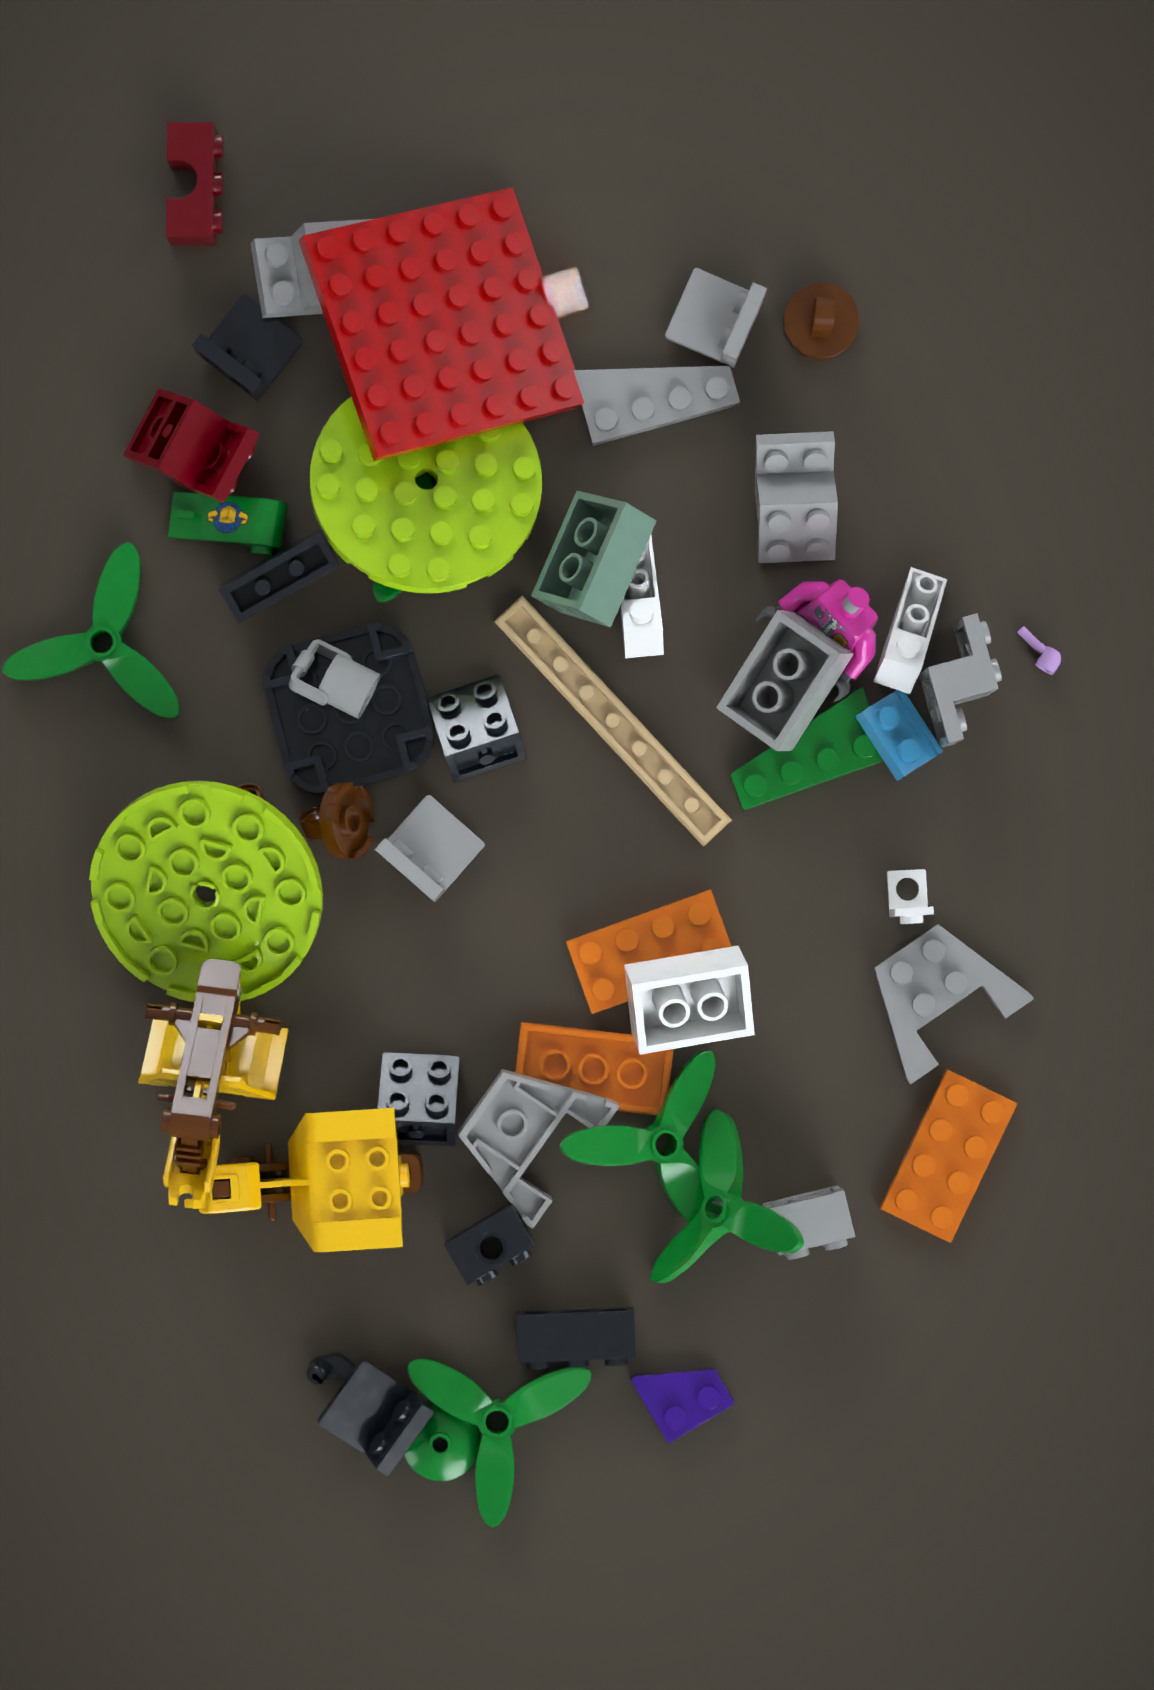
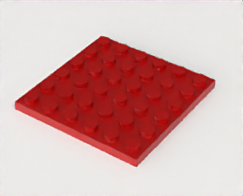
(441, 322)

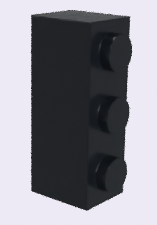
(279, 576)
(576, 1336)

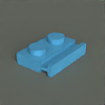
(899, 734)

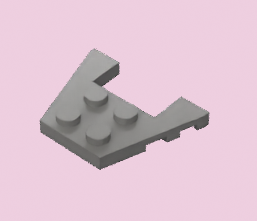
(930, 979)
(515, 1123)

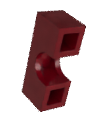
(195, 217)

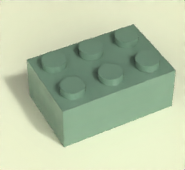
(594, 558)

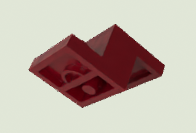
(191, 445)

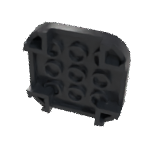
(331, 746)

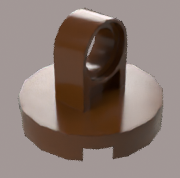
(821, 321)
(341, 820)

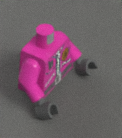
(841, 615)

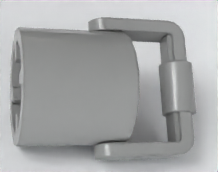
(345, 684)

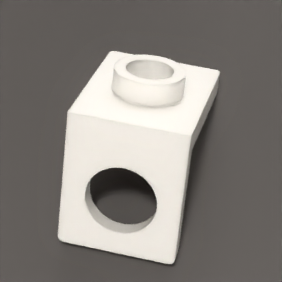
(913, 910)

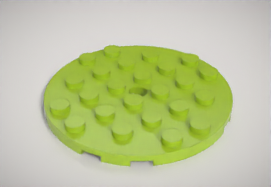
(419, 536)
(217, 839)

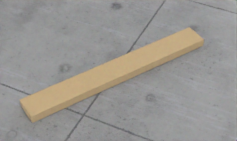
(612, 721)

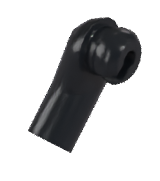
(329, 1367)

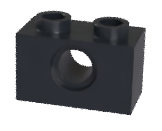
(502, 1224)

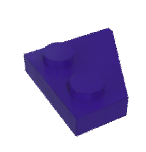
(682, 1399)

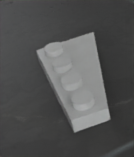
(645, 399)

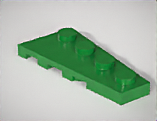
(827, 749)

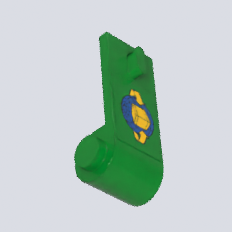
(238, 520)

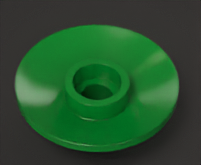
(453, 1461)

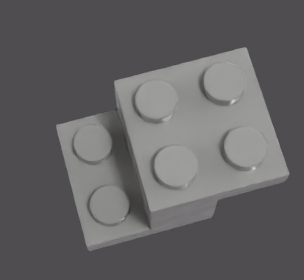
(283, 274)
(796, 497)
(960, 680)

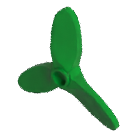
(112, 611)
(629, 1145)
(723, 1207)
(469, 1402)

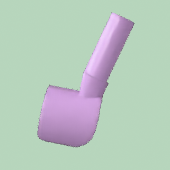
(1049, 659)

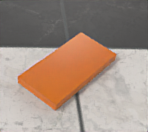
(596, 1064)

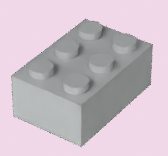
(784, 680)

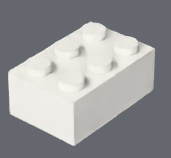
(689, 999)

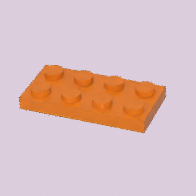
(665, 932)
(948, 1155)

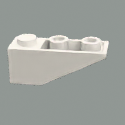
(641, 610)
(910, 631)

